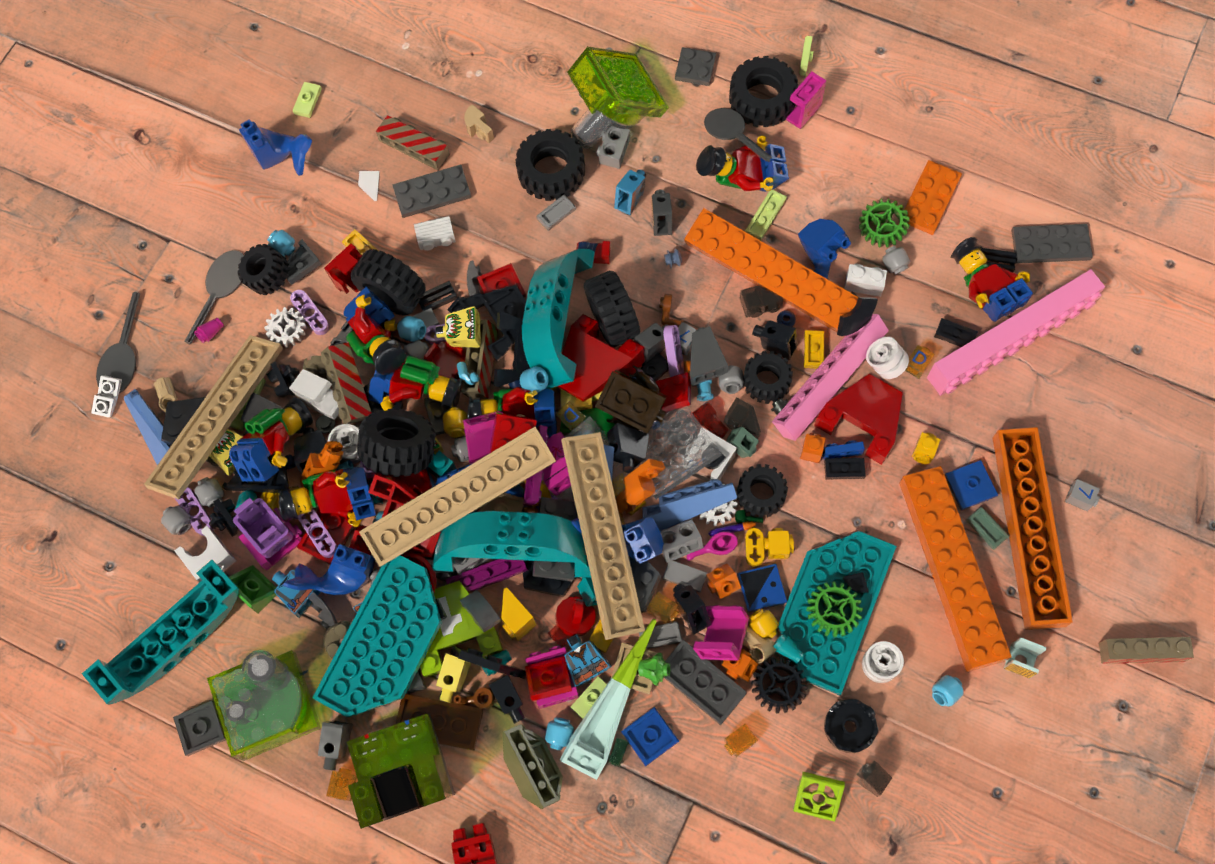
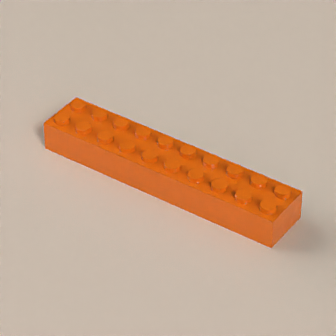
(770, 269)
(1031, 529)
(954, 569)

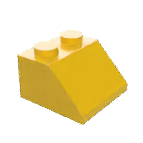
(515, 616)

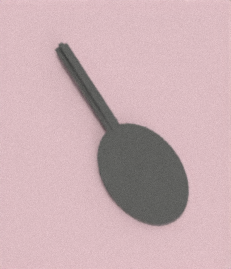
(728, 125)
(220, 282)
(120, 359)

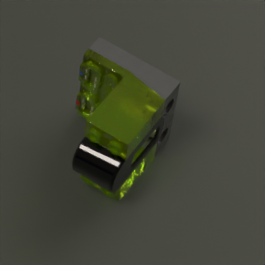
(398, 771)

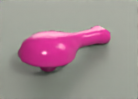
(719, 544)

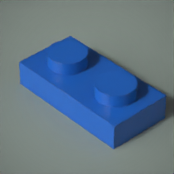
(849, 449)

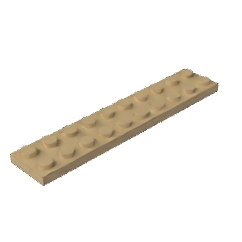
(213, 417)
(457, 496)
(602, 535)

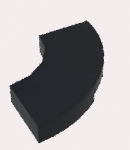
(857, 316)

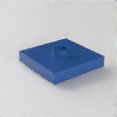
(971, 485)

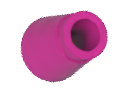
(208, 330)

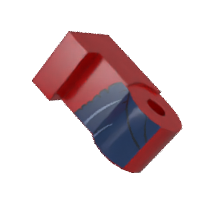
(601, 250)

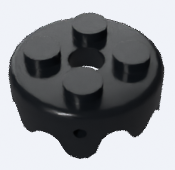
(853, 711)

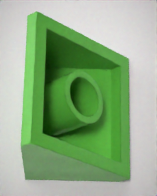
(254, 588)

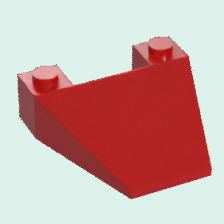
(596, 359)
(871, 407)
(397, 494)

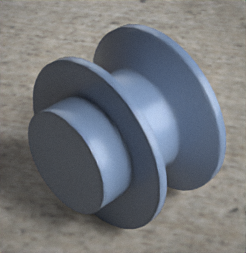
(672, 258)

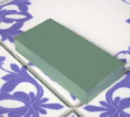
(987, 528)

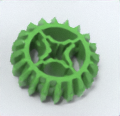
(897, 231)
(839, 616)

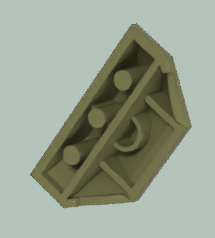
(532, 766)

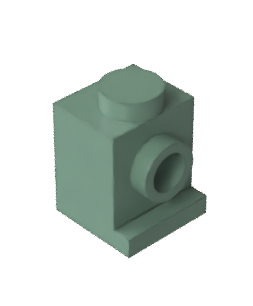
(744, 442)

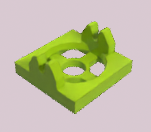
(828, 813)

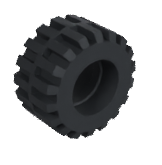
(263, 269)
(771, 363)
(767, 476)

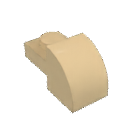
(476, 124)

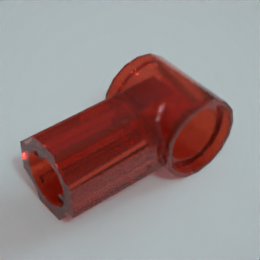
(708, 419)

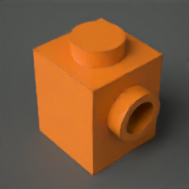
(812, 447)

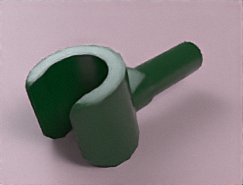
(741, 517)

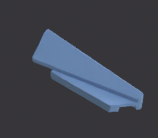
(148, 424)
(689, 502)

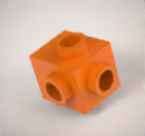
(723, 581)
(742, 668)

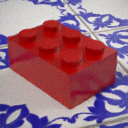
(507, 428)

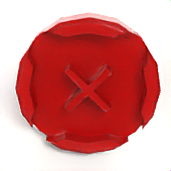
(574, 616)

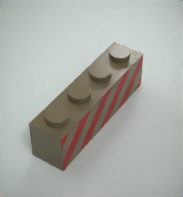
(413, 142)
(481, 361)
(345, 383)
(1146, 650)

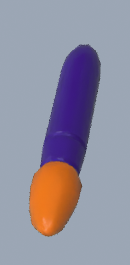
(733, 528)

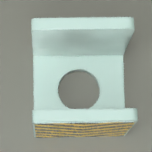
(1030, 651)

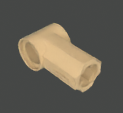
(165, 392)
(758, 647)

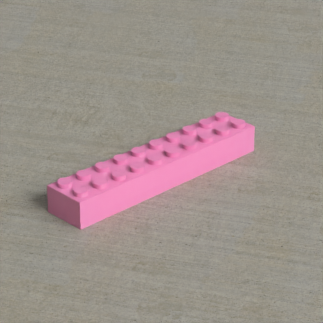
(1015, 332)

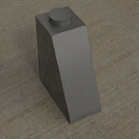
(706, 357)

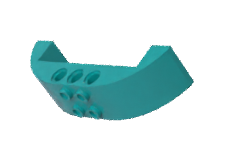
(547, 314)
(511, 538)
(167, 639)

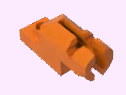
(325, 461)
(639, 485)

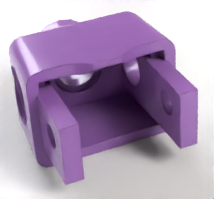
(254, 519)

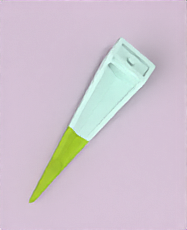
(595, 734)

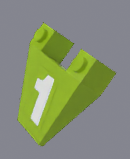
(456, 629)

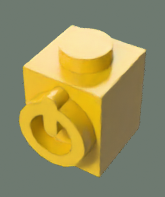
(925, 448)
(779, 544)

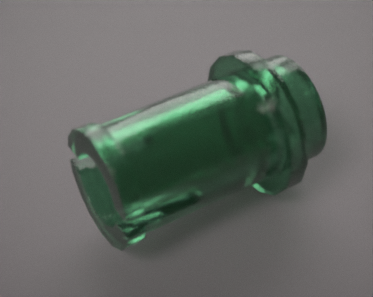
(618, 752)

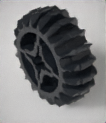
(783, 693)

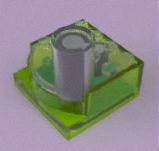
(615, 92)
(263, 703)

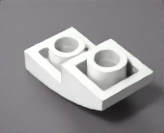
(107, 396)

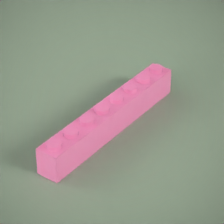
(828, 379)

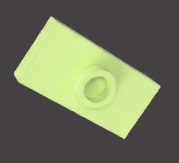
(807, 55)
(307, 99)
(588, 697)

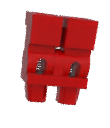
(472, 848)

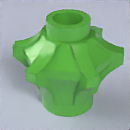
(654, 668)

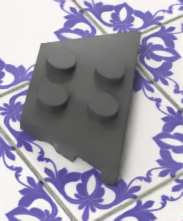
(646, 581)

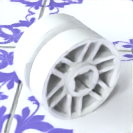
(887, 357)
(348, 437)
(887, 653)

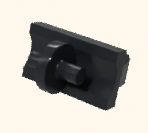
(285, 376)
(222, 516)

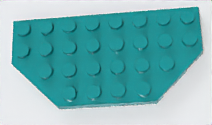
(383, 641)
(830, 658)

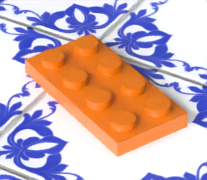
(931, 196)

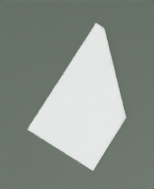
(369, 183)

